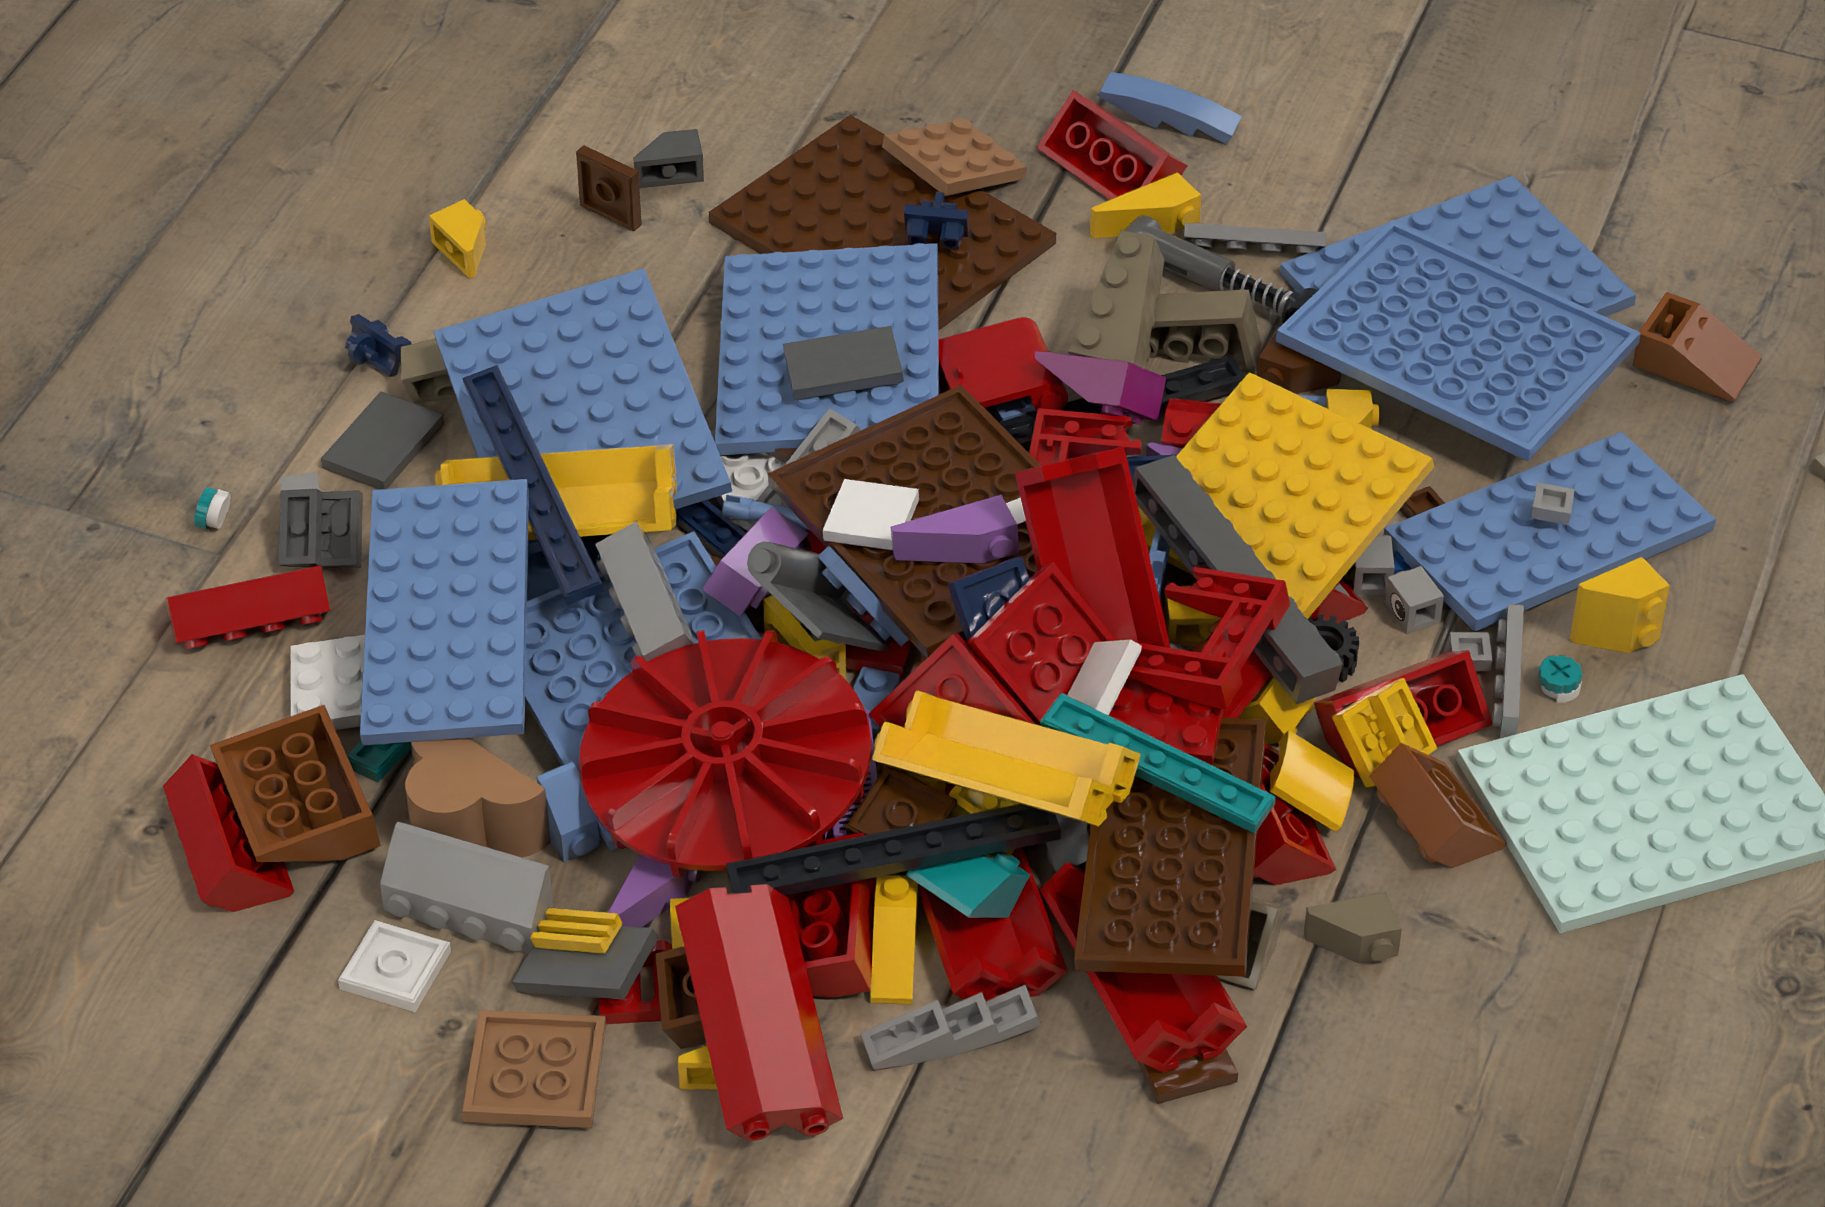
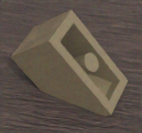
(1355, 928)

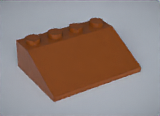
(296, 791)

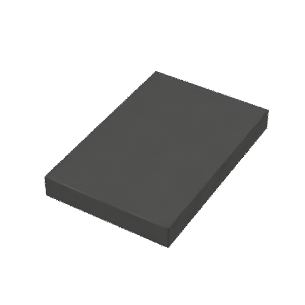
(843, 363)
(382, 440)
(586, 972)

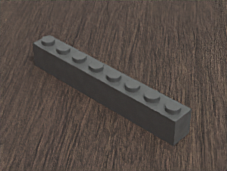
(1208, 540)

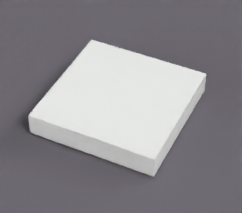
(867, 511)
(1104, 673)
(394, 966)

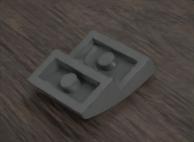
(320, 528)

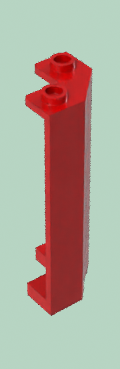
(1091, 527)
(997, 952)
(758, 1012)
(1157, 1014)

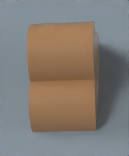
(475, 797)

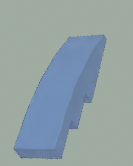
(1160, 102)

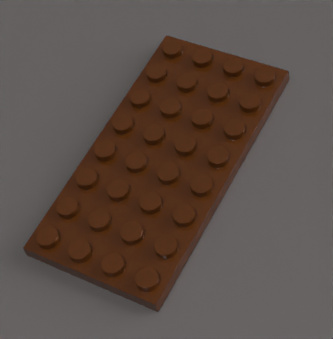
(1171, 879)

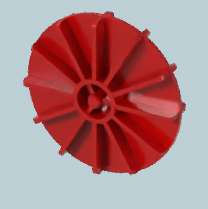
(725, 753)

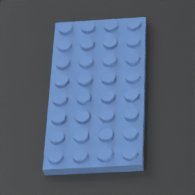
(1493, 554)
(446, 613)

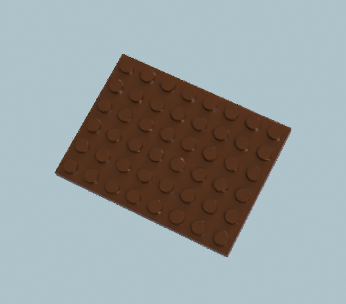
(854, 195)
(953, 458)

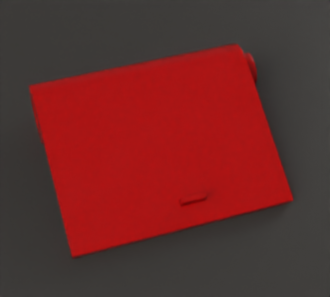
(1000, 365)

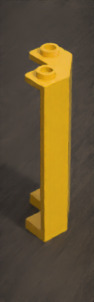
(598, 486)
(1008, 758)

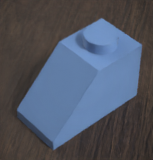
(570, 818)

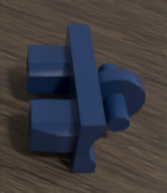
(936, 218)
(374, 345)

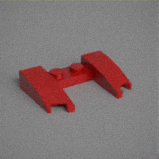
(1075, 434)
(1214, 676)

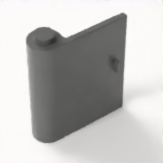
(800, 586)

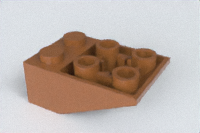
(1694, 349)

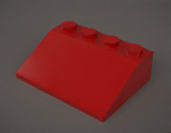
(837, 934)

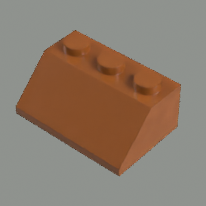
(1434, 808)

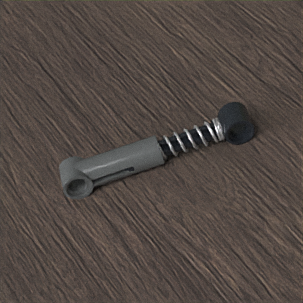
(1216, 271)

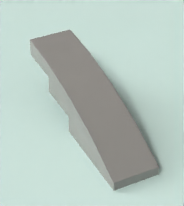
(959, 1028)

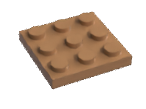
(954, 156)
(534, 1069)

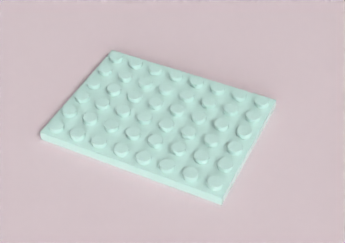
(1650, 802)

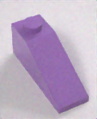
(962, 534)
(649, 891)

